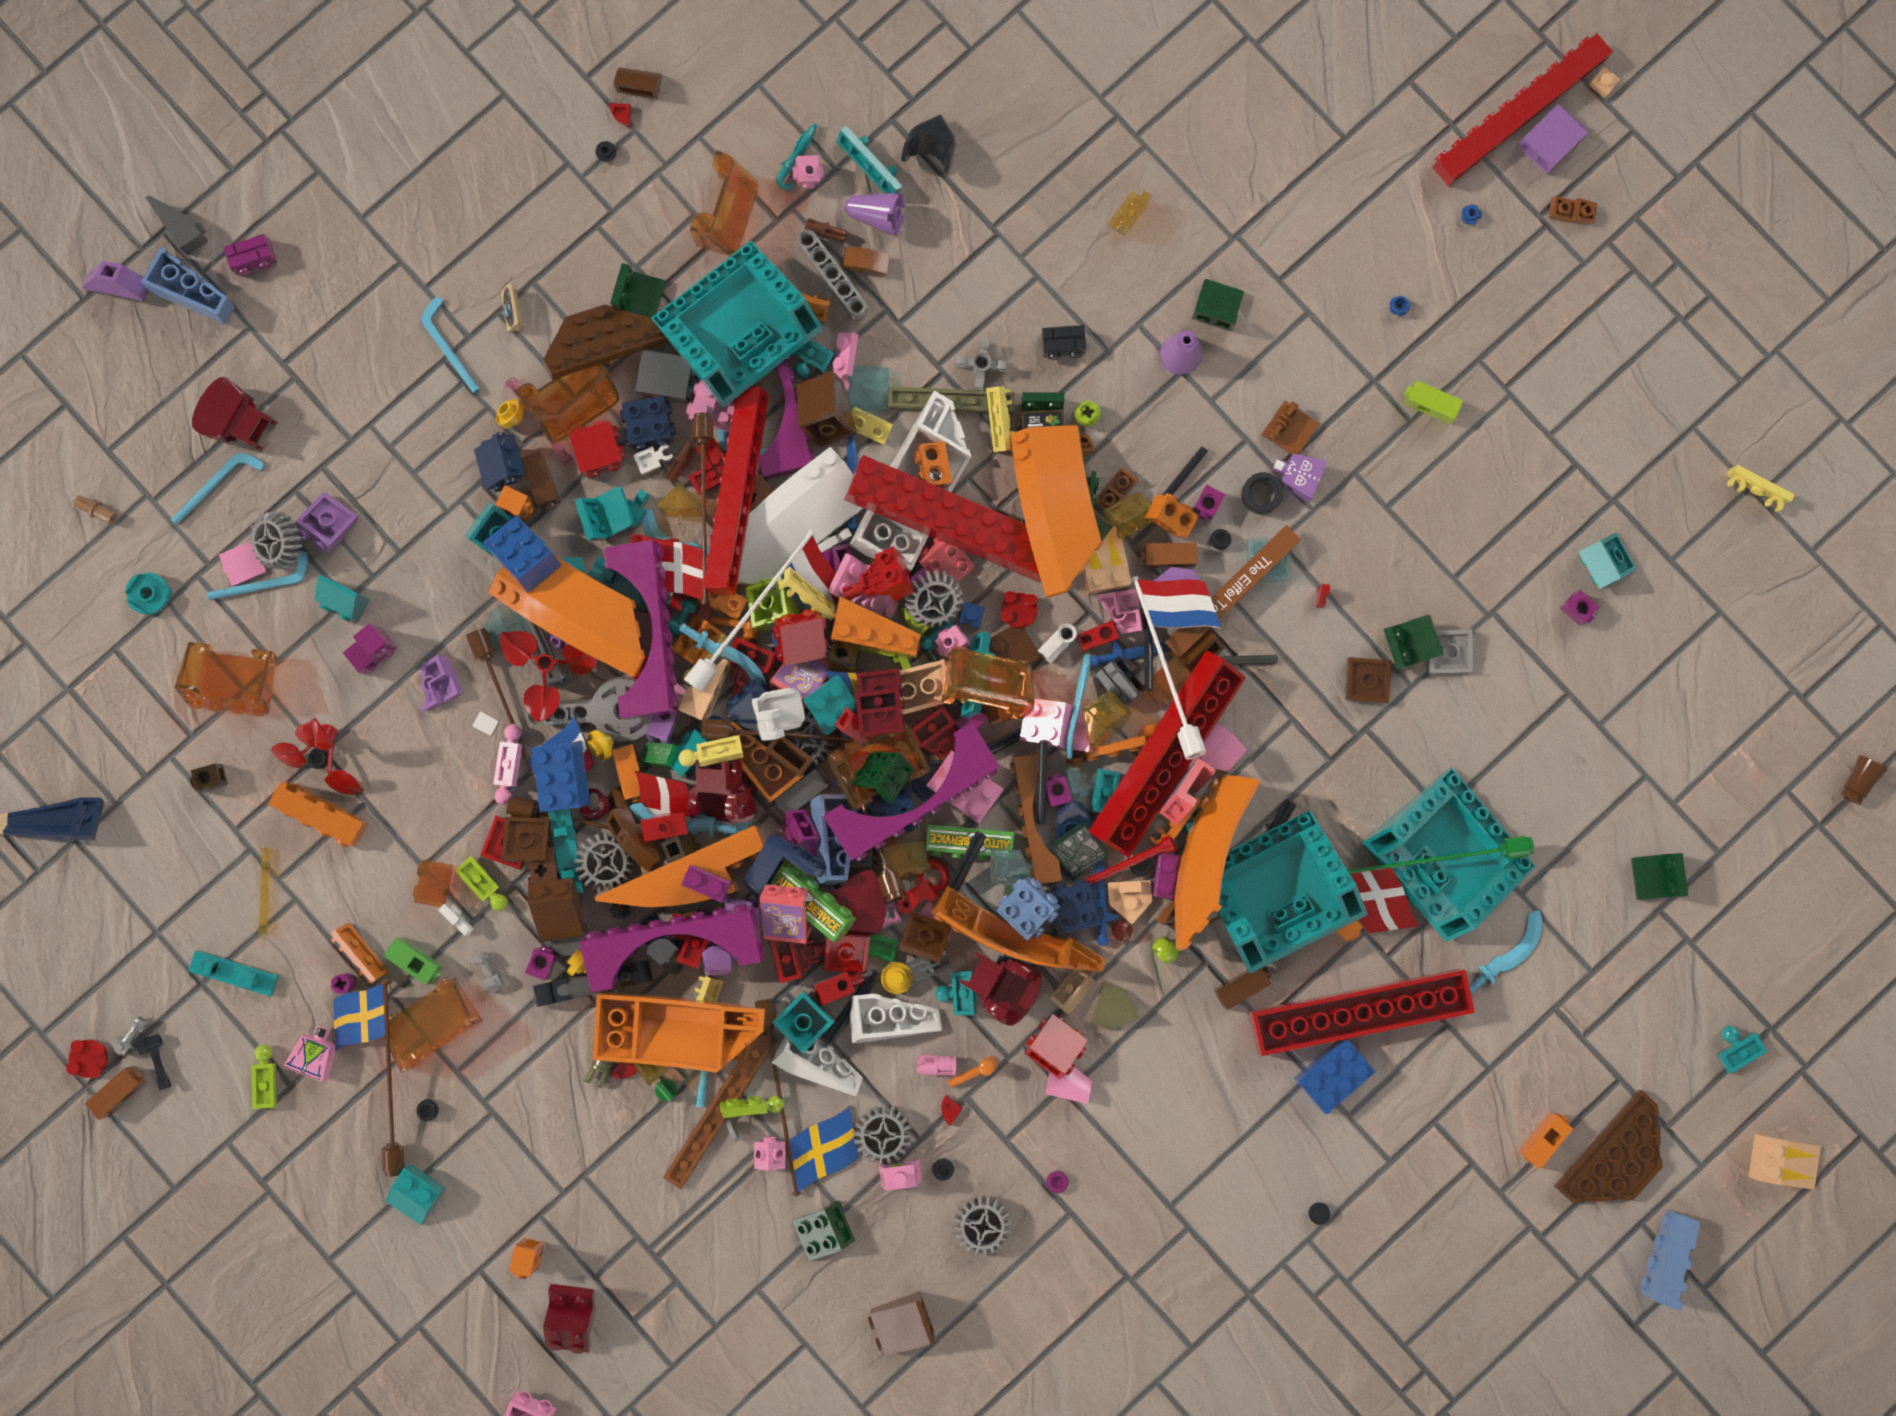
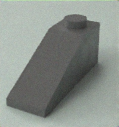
(182, 228)

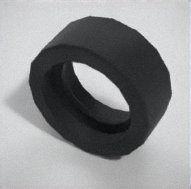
(1275, 483)

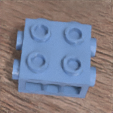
(1029, 908)

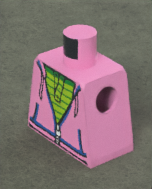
(313, 1055)
(900, 1174)

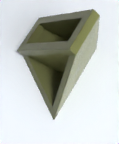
(1113, 1008)

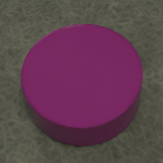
(1057, 1181)

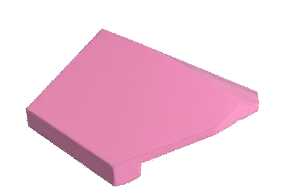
(1222, 749)

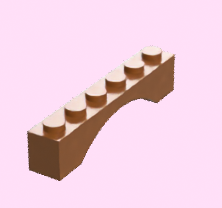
(1044, 863)

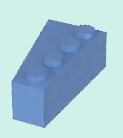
(177, 283)
(830, 849)
(1670, 1260)

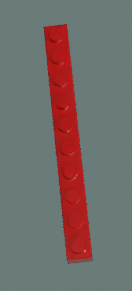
(1522, 109)
(736, 492)

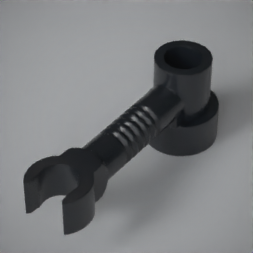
(151, 1044)

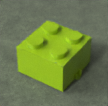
(772, 606)

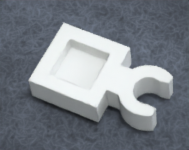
(650, 460)
(834, 541)
(453, 915)

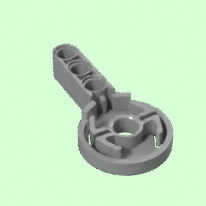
(602, 711)

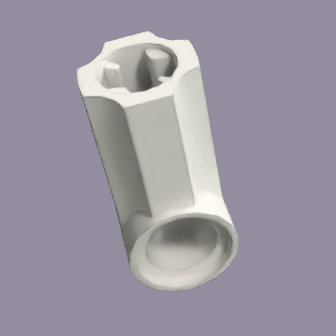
(1056, 644)

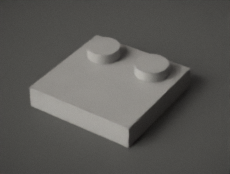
(1457, 652)

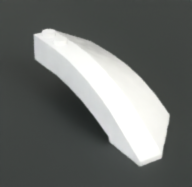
(934, 424)
(803, 503)

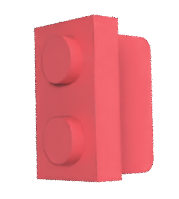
(945, 558)

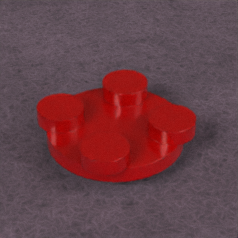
(1019, 609)
(87, 1058)

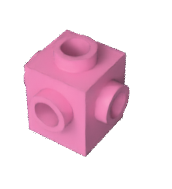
(811, 165)
(949, 639)
(769, 1154)

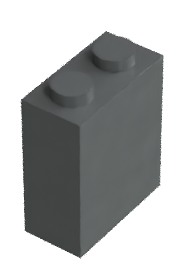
(664, 376)

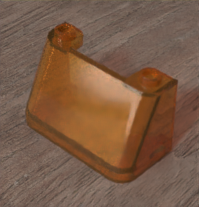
(727, 225)
(569, 401)
(989, 681)
(430, 1023)

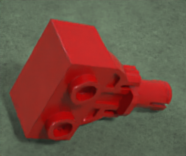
(883, 577)
(762, 656)
(935, 732)
(794, 958)

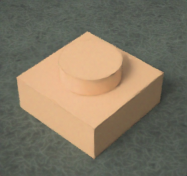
(1604, 82)

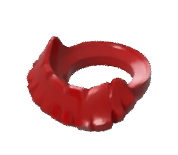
(936, 863)

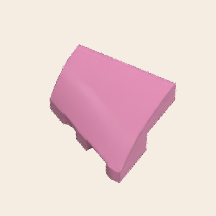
(1124, 609)
(1071, 1087)

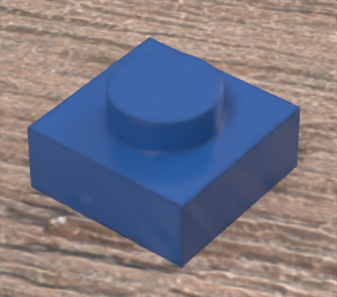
(971, 615)

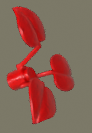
(542, 700)
(322, 738)

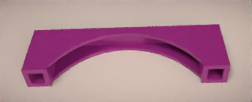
(789, 448)
(654, 689)
(969, 764)
(730, 929)

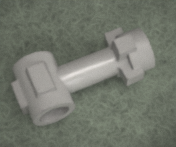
(492, 981)
(122, 1045)

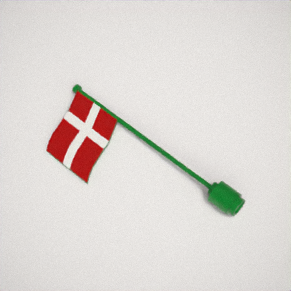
(1385, 896)

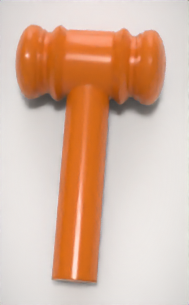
(750, 633)
(985, 1068)

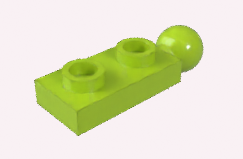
(481, 883)
(263, 1079)
(751, 1106)

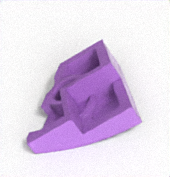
(439, 682)

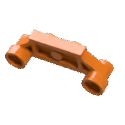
(1115, 748)

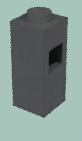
(803, 791)

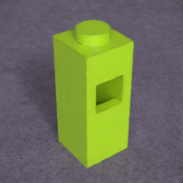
(1432, 401)

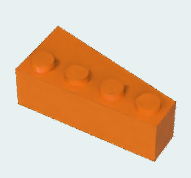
(871, 631)
(764, 770)
(319, 813)

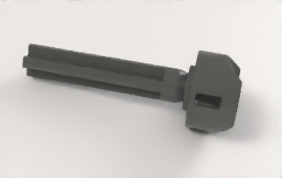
(561, 674)

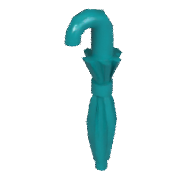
(787, 166)

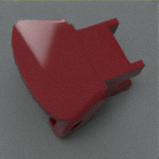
(229, 414)
(721, 793)
(864, 899)
(1005, 988)

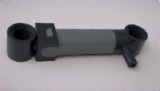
(579, 986)

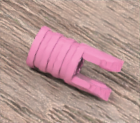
(936, 1065)

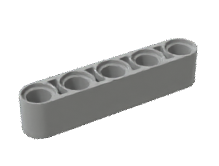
(830, 265)

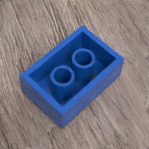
(522, 553)
(560, 776)
(1334, 1075)

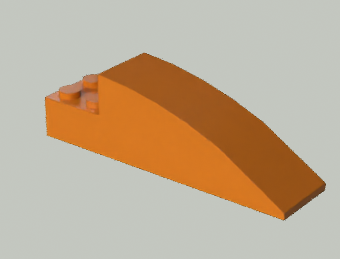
(664, 885)

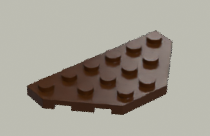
(597, 338)
(1619, 1158)

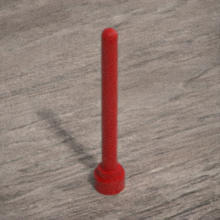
(1167, 845)

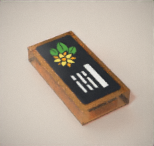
(1042, 418)

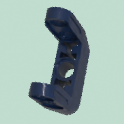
(771, 859)

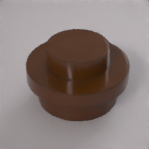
(1078, 759)

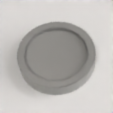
(732, 1130)

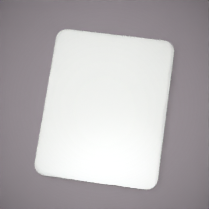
(485, 723)

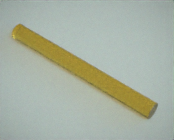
(264, 890)

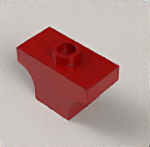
(664, 826)

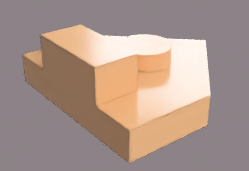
(1130, 898)

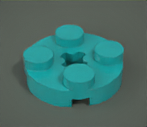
(136, 597)

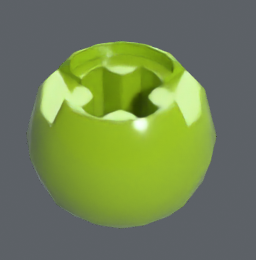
(1083, 419)
(1165, 950)

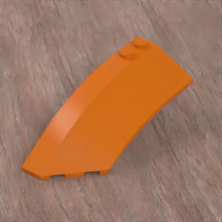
(1055, 503)
(578, 613)
(1206, 854)
(997, 934)
(672, 1030)

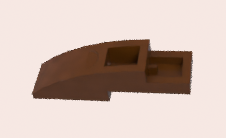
(628, 833)

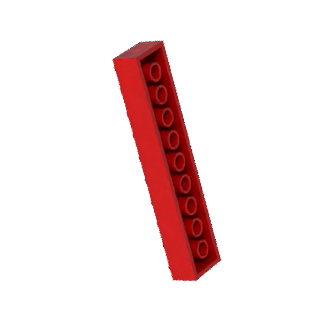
(942, 516)
(1162, 758)
(1361, 1011)

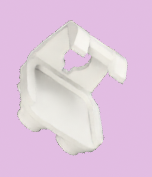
(778, 712)

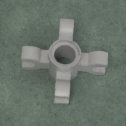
(967, 362)

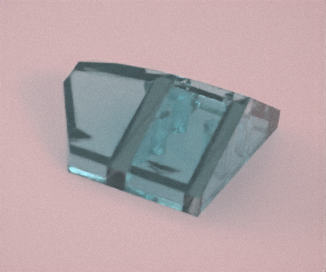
(503, 620)
(1007, 867)

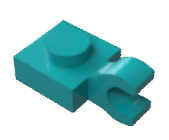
(637, 507)

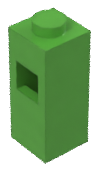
(414, 961)

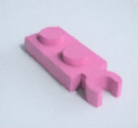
(845, 356)

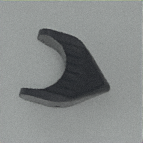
(931, 138)
(663, 949)

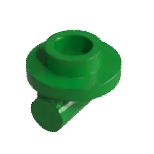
(666, 1090)

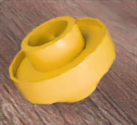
(510, 413)
(600, 744)
(576, 963)
(896, 977)

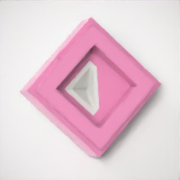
(892, 914)

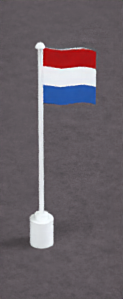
(809, 564)
(1176, 606)

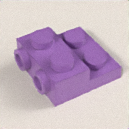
(325, 522)

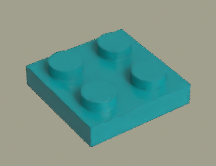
(829, 703)

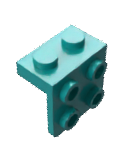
(605, 514)

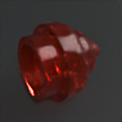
(1122, 930)

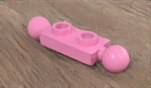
(508, 764)

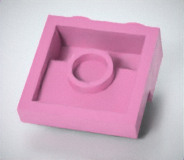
(707, 403)
(524, 1405)

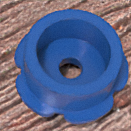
(1471, 220)
(1400, 300)

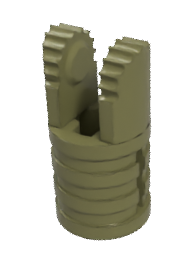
(603, 1067)

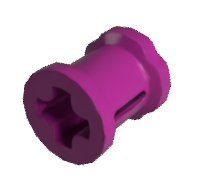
(336, 985)

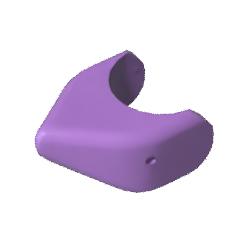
(717, 961)

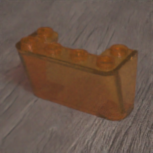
(227, 680)
(848, 761)

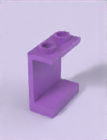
(1552, 138)

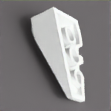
(886, 1018)
(818, 1065)

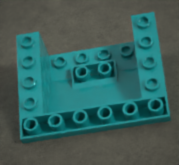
(738, 323)
(1443, 822)
(1285, 892)

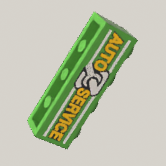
(957, 839)
(820, 906)

